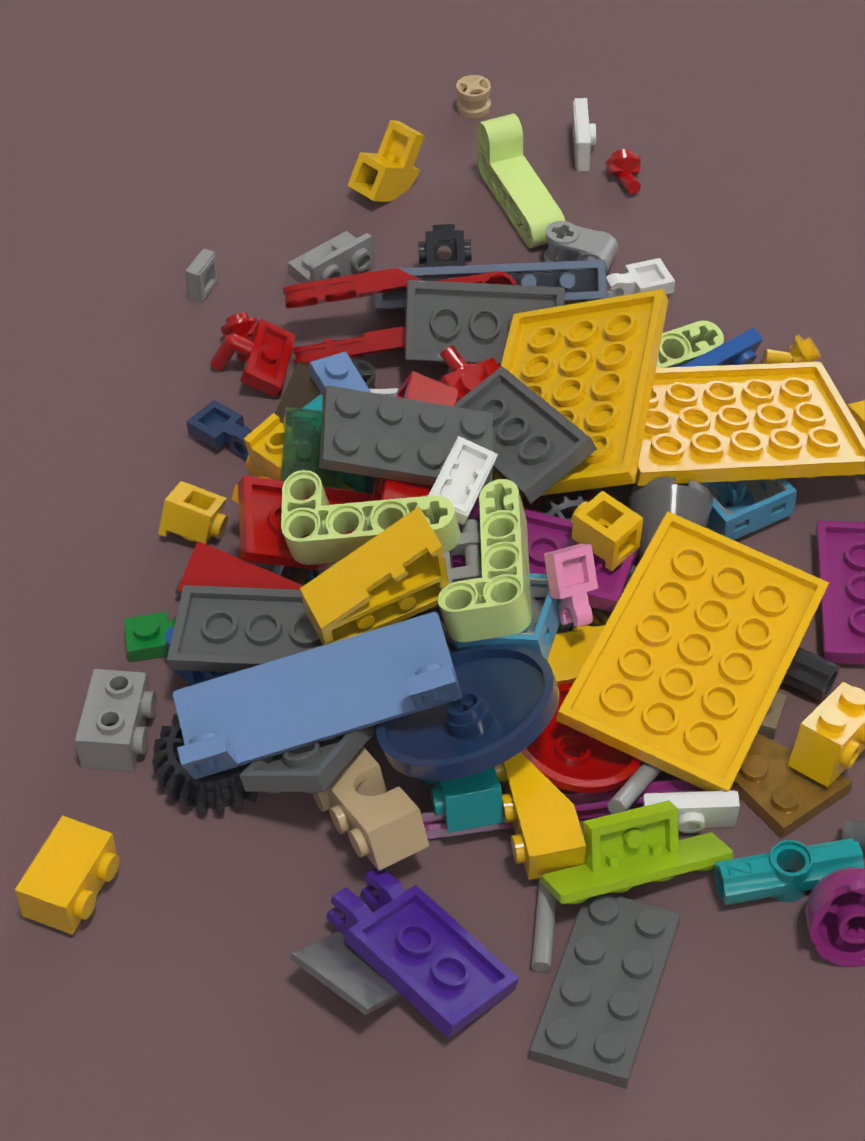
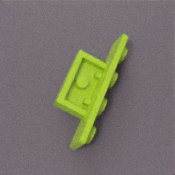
(632, 851)

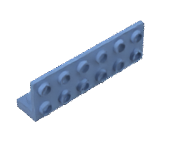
(315, 695)

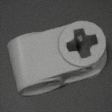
(579, 244)

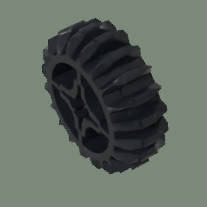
(206, 792)

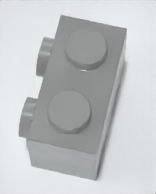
(115, 720)

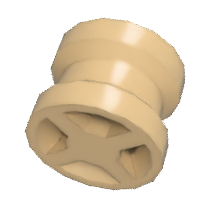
(473, 96)

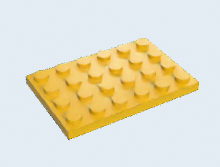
(597, 371)
(748, 425)
(693, 654)

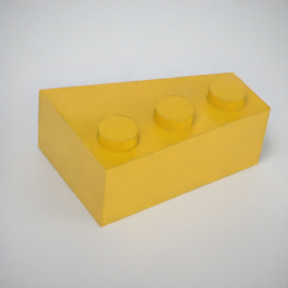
(378, 582)

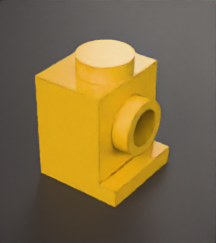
(265, 446)
(193, 513)
(608, 527)

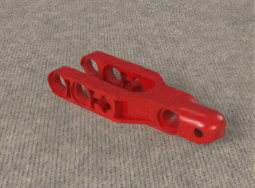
(362, 286)

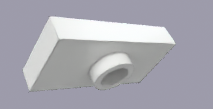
(583, 134)
(464, 476)
(700, 809)

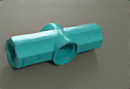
(765, 876)

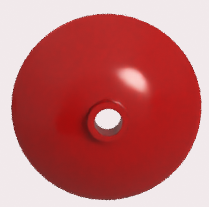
(577, 760)

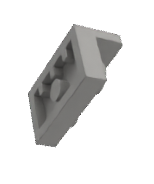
(334, 258)

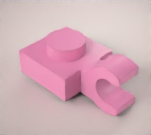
(570, 577)

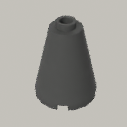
(663, 495)

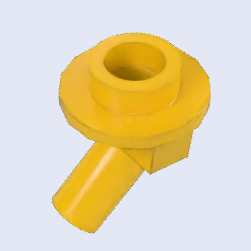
(800, 351)

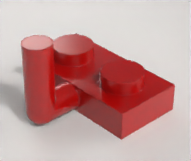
(266, 356)

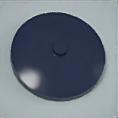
(503, 709)

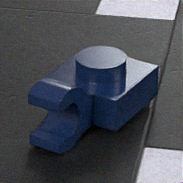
(218, 426)

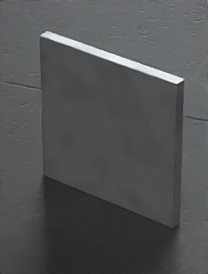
(345, 973)

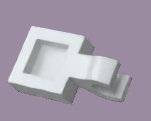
(640, 278)

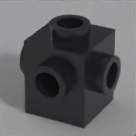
(444, 236)

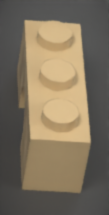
(378, 822)

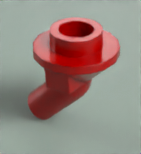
(625, 166)
(241, 325)

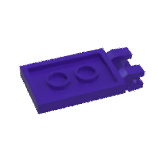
(421, 951)

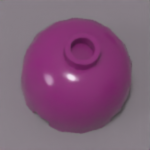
(838, 917)

